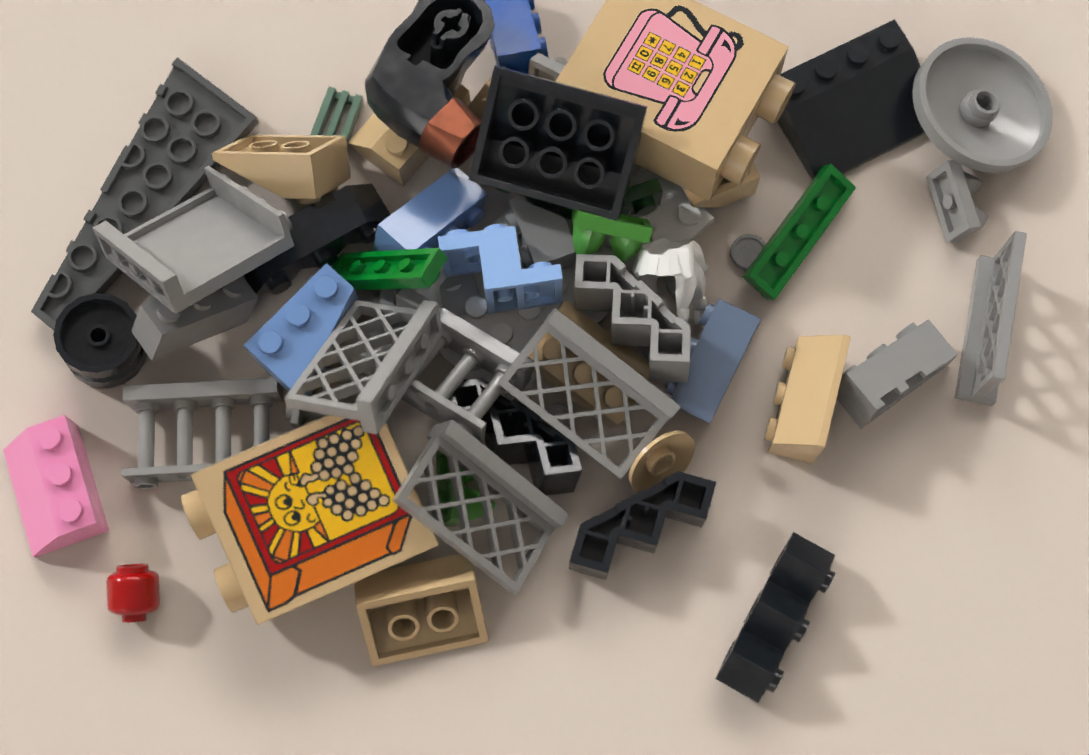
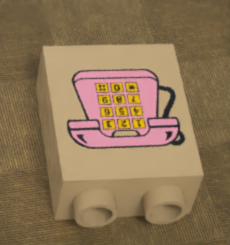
(697, 76)

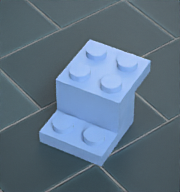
(497, 257)

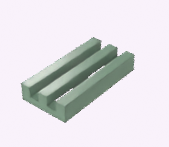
(343, 98)

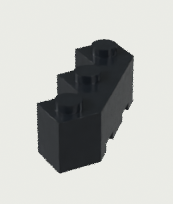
(321, 236)
(521, 437)
(640, 520)
(776, 618)

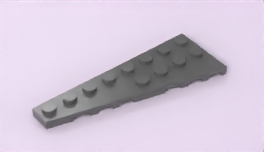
(149, 178)

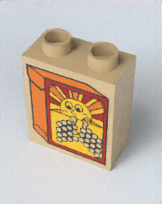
(305, 515)

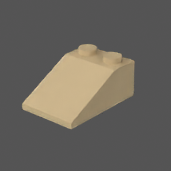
(289, 164)

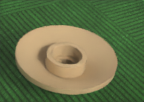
(661, 459)

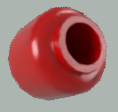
(133, 592)

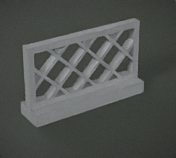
(990, 322)
(394, 367)
(610, 367)
(492, 475)

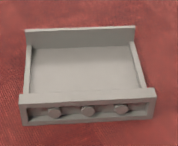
(199, 243)

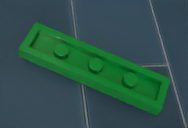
(799, 232)
(391, 268)

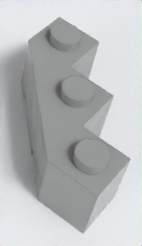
(636, 315)

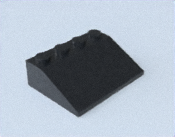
(853, 101)
(557, 143)

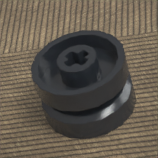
(98, 341)

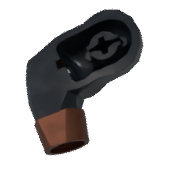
(421, 72)

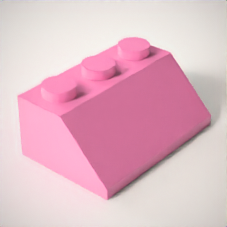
(54, 486)

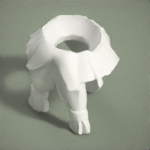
(676, 259)

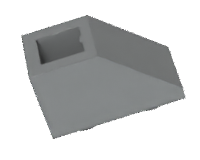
(542, 235)

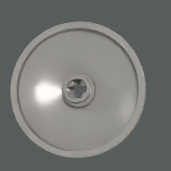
(982, 105)

